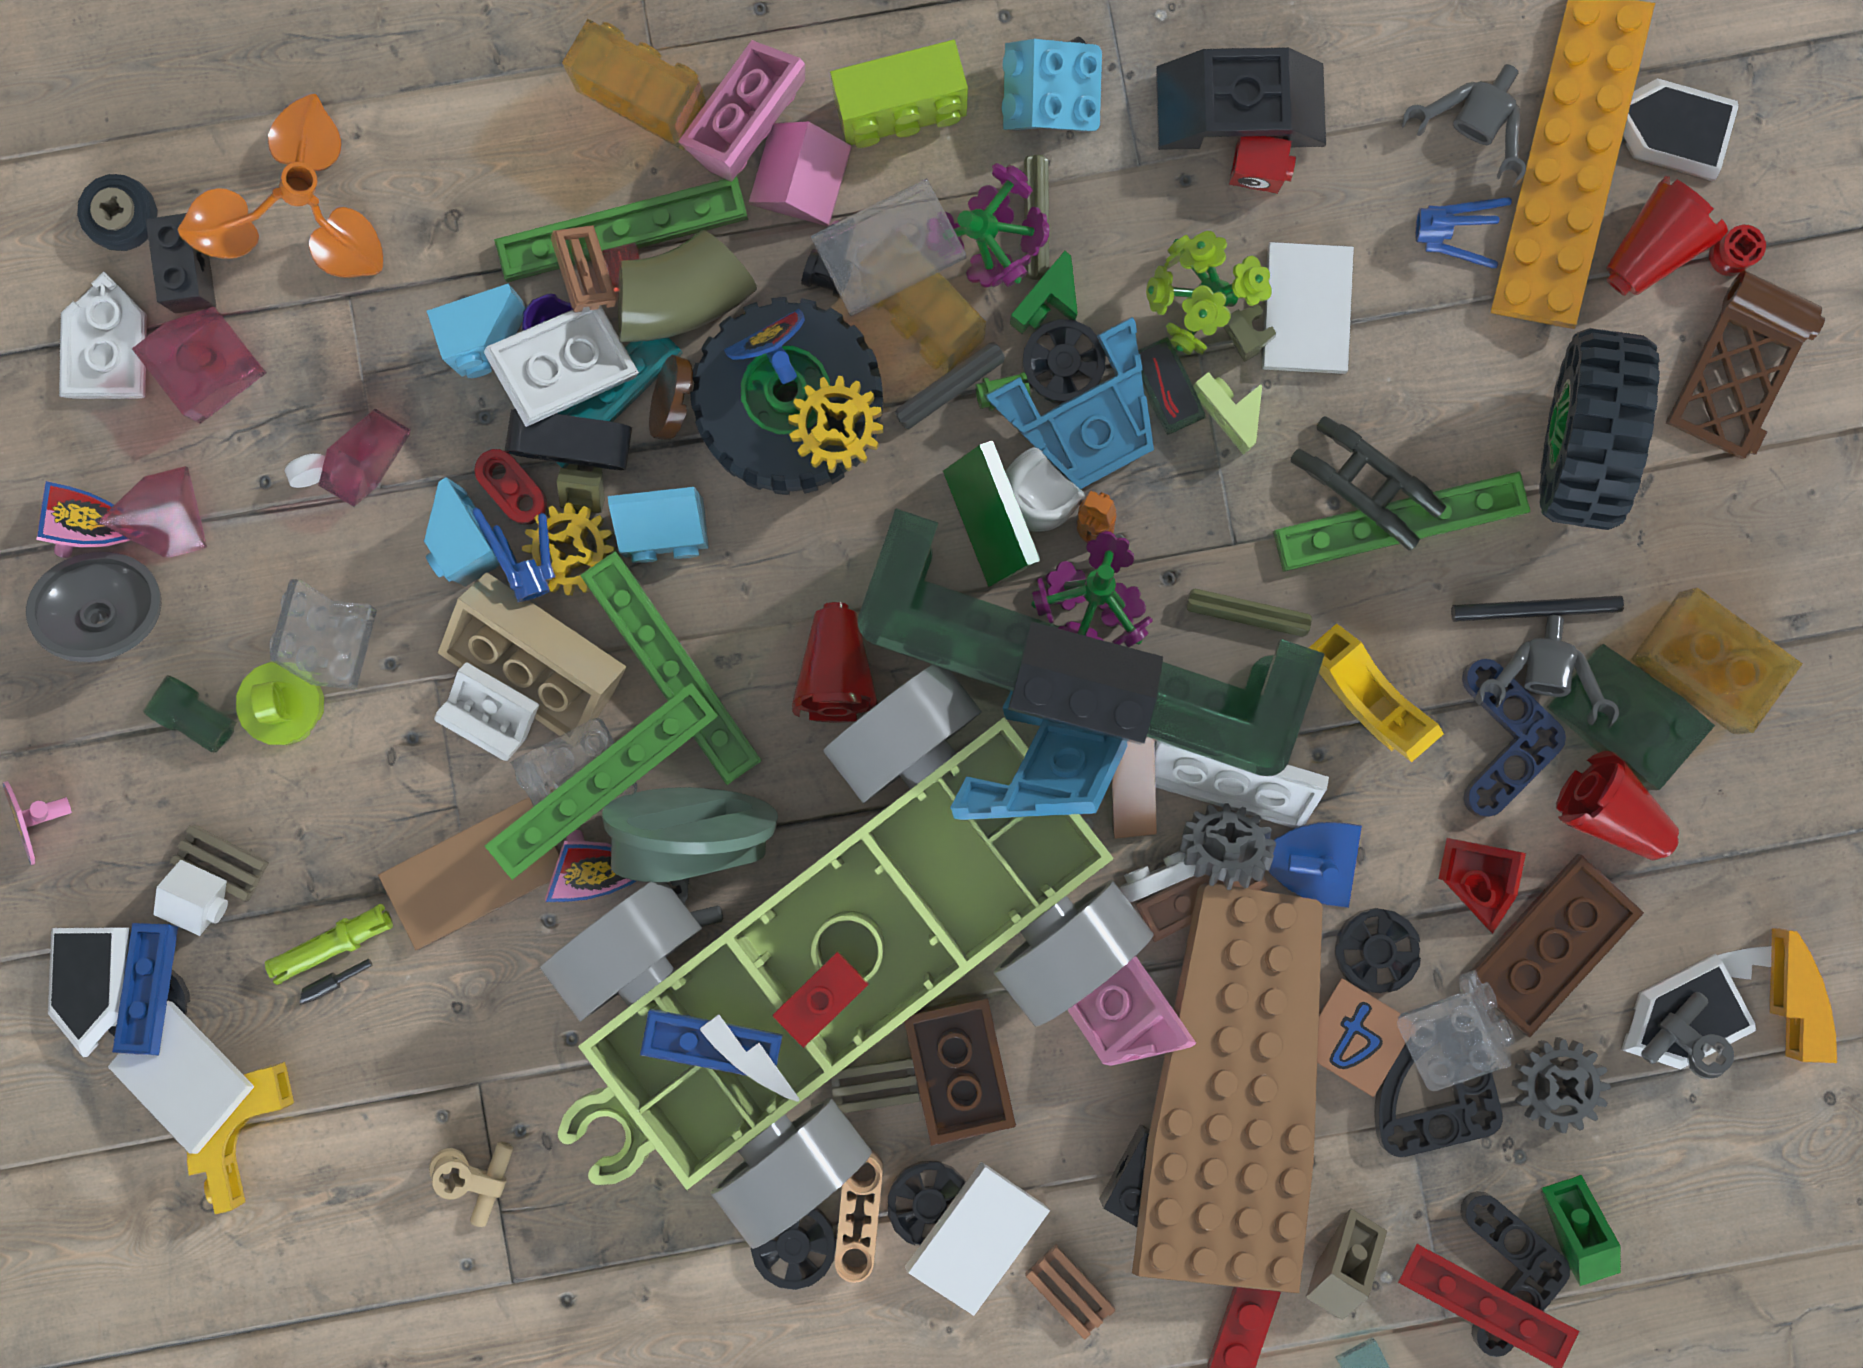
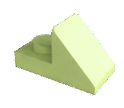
(1236, 420)

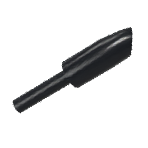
(330, 982)

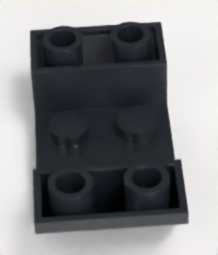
(1240, 96)

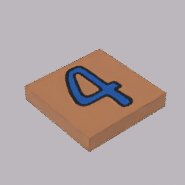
(1358, 1037)

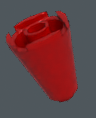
(1663, 237)
(835, 669)
(1617, 808)

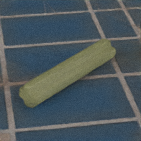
(1038, 179)
(1249, 612)

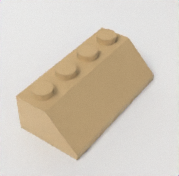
(531, 654)

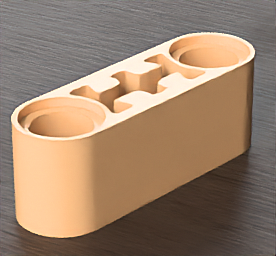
(869, 1226)

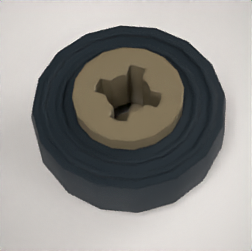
(120, 228)

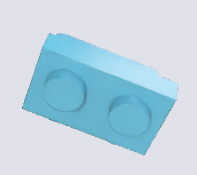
(1051, 85)

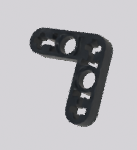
(1526, 1260)

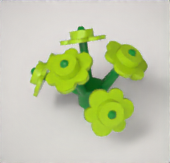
(1209, 301)

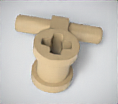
(486, 1183)

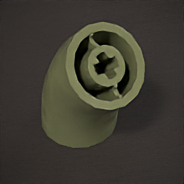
(680, 289)

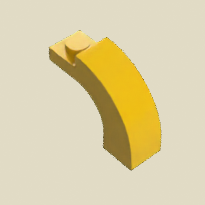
(1372, 697)
(218, 1156)

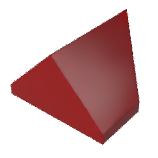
(1482, 878)

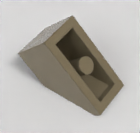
(1347, 1265)

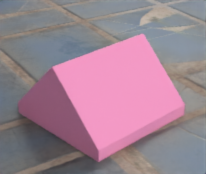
(800, 172)

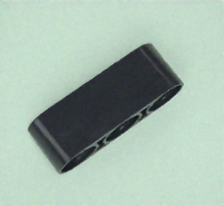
(570, 441)

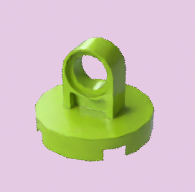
(278, 705)

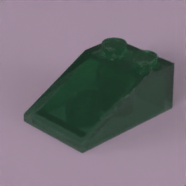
(1653, 725)

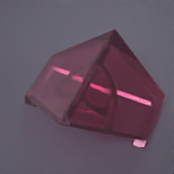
(160, 514)

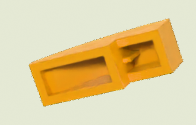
(1801, 997)

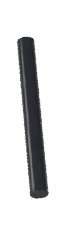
(1537, 608)

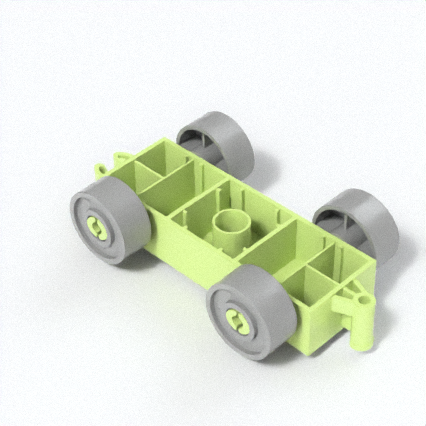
(901, 900)

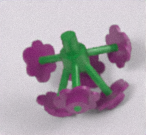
(993, 215)
(1099, 589)

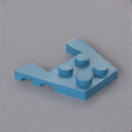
(1095, 429)
(1060, 775)

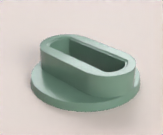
(686, 832)

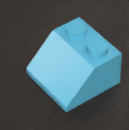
(474, 323)
(659, 524)
(455, 537)

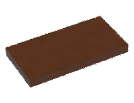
(1556, 944)

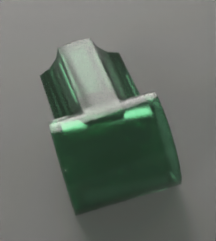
(181, 709)

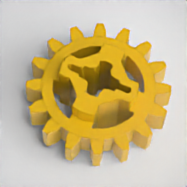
(850, 410)
(575, 530)

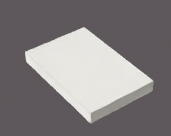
(1308, 307)
(560, 363)
(186, 1086)
(977, 1239)

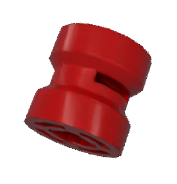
(1731, 258)

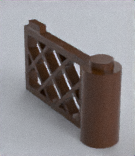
(1759, 310)

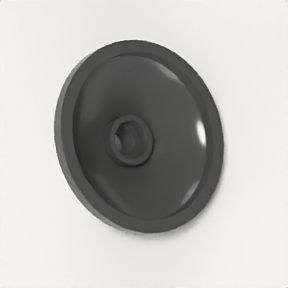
(91, 589)

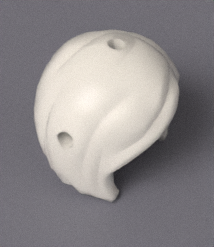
(1042, 491)

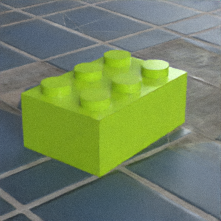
(900, 94)

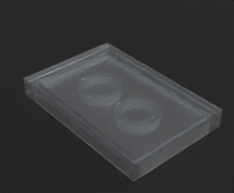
(888, 247)

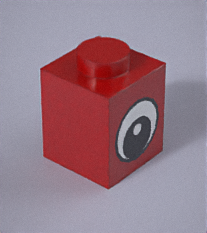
(1262, 163)

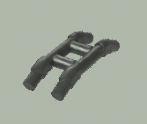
(1376, 506)

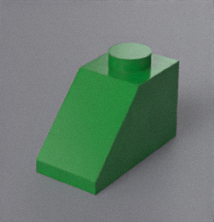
(1582, 1231)

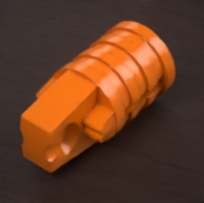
(1095, 515)

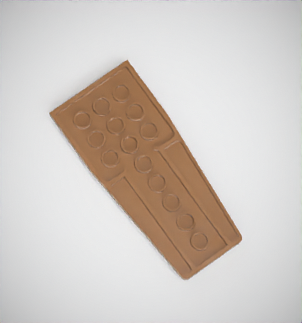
(1239, 1106)

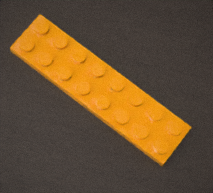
(1572, 161)

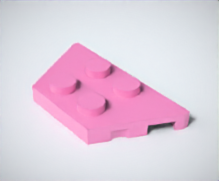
(1130, 1018)

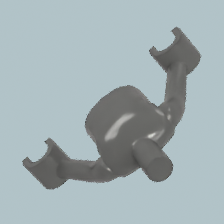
(1482, 116)
(1550, 672)

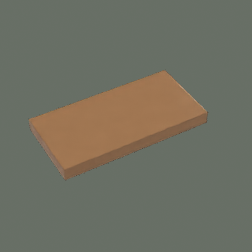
(460, 880)

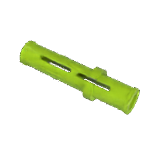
(343, 937)

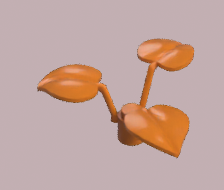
(308, 143)

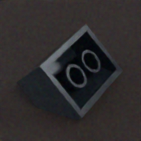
(1087, 683)

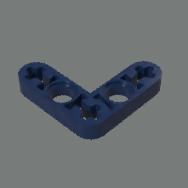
(1521, 730)

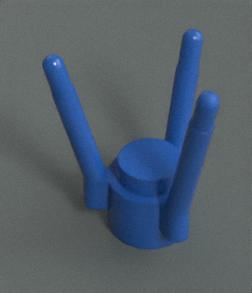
(1438, 223)
(524, 577)

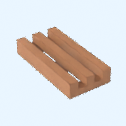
(590, 298)
(1096, 1318)

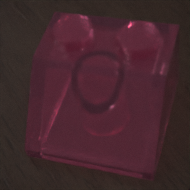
(199, 362)

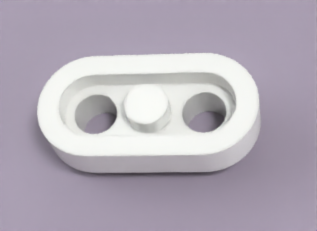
(1143, 882)

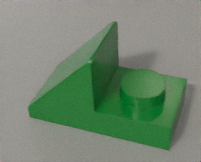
(1055, 288)

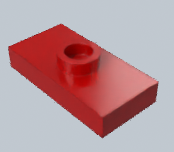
(820, 999)

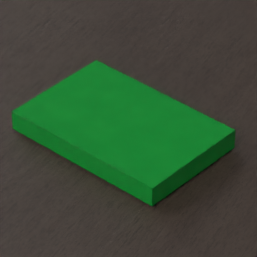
(991, 514)

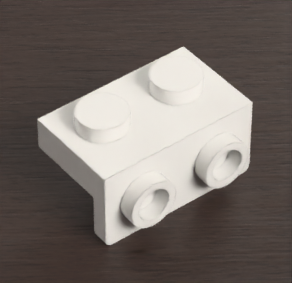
(487, 712)

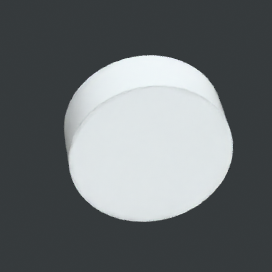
(305, 470)

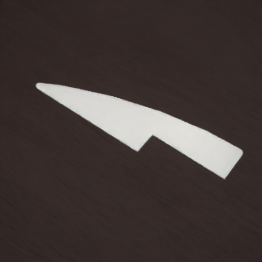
(1740, 962)
(753, 1063)

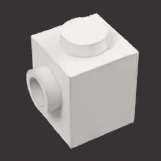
(190, 898)

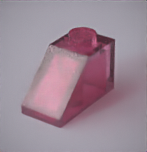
(362, 457)

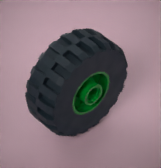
(740, 403)
(1599, 428)

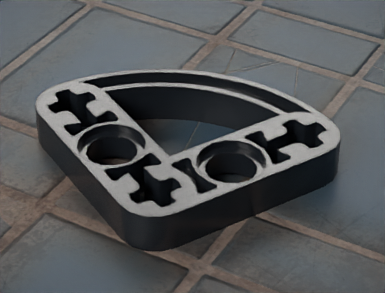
(1457, 1111)

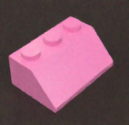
(743, 109)

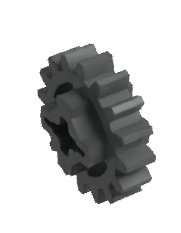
(1227, 846)
(1574, 1074)

